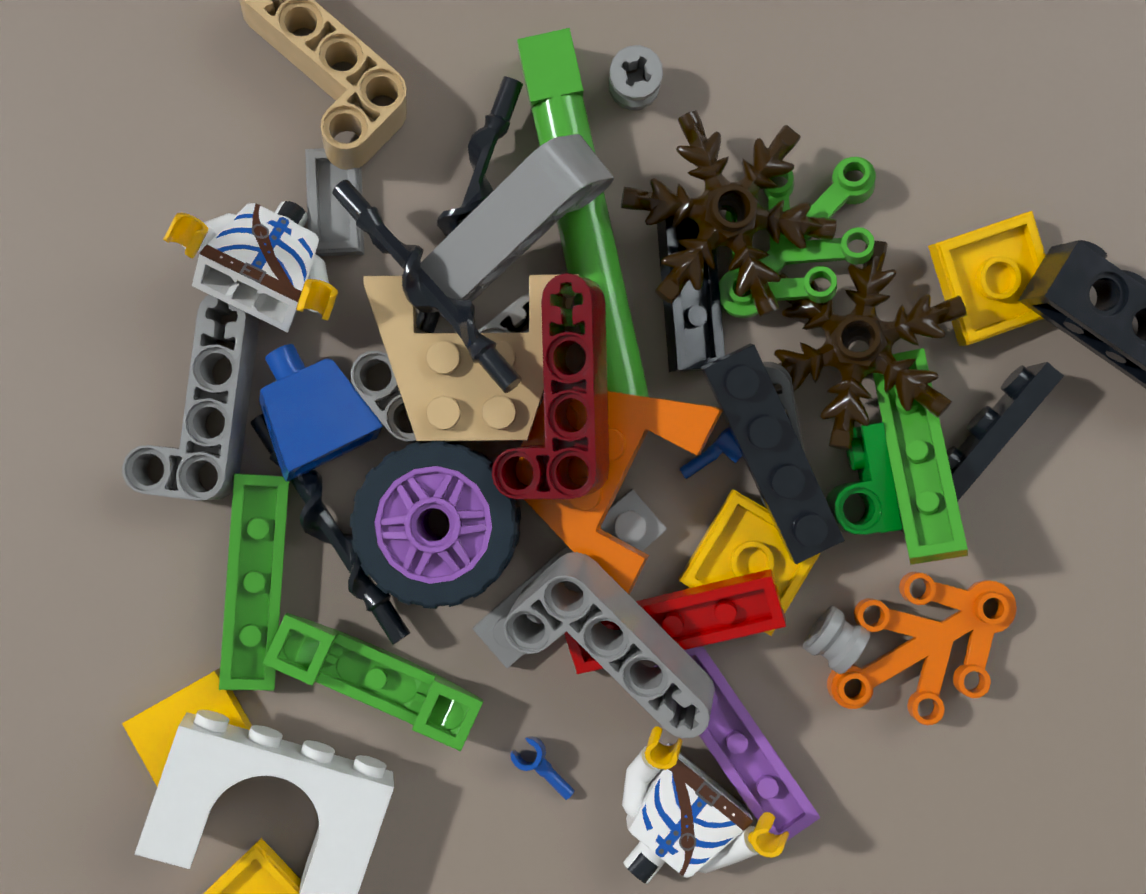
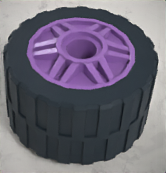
(394, 530)

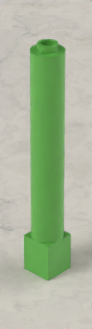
(586, 233)

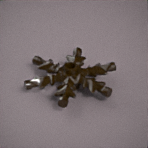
(739, 200)
(879, 335)

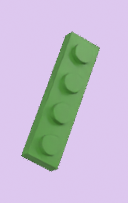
(921, 474)
(253, 580)

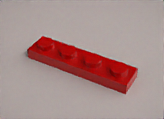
(706, 614)

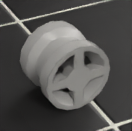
(631, 89)
(836, 640)

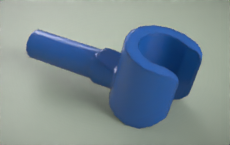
(723, 444)
(542, 767)

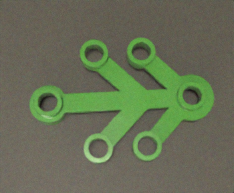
(820, 250)

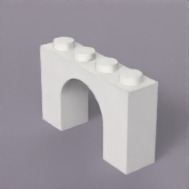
(215, 755)

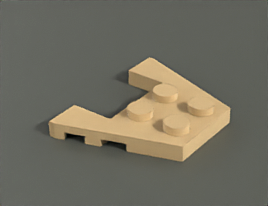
(441, 384)

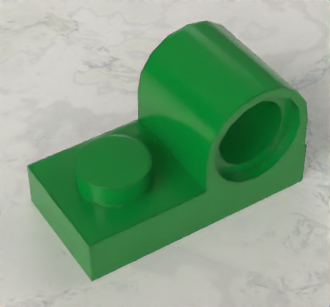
(876, 484)

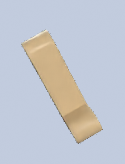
(350, 89)

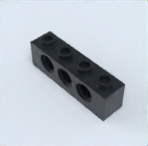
(1062, 297)

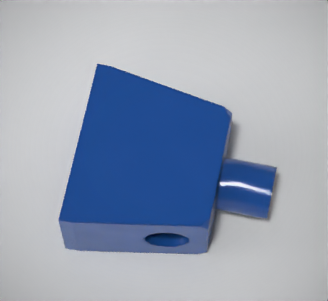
(312, 413)

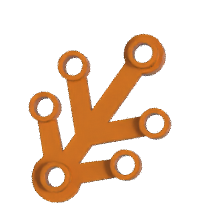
(930, 641)

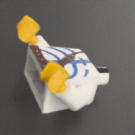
(258, 261)
(687, 817)

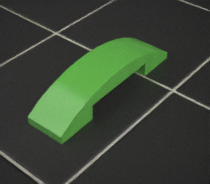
(374, 678)

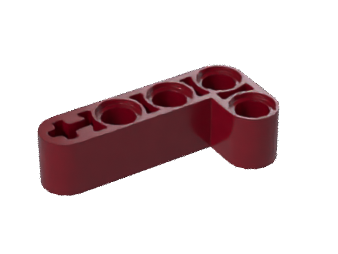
(561, 388)

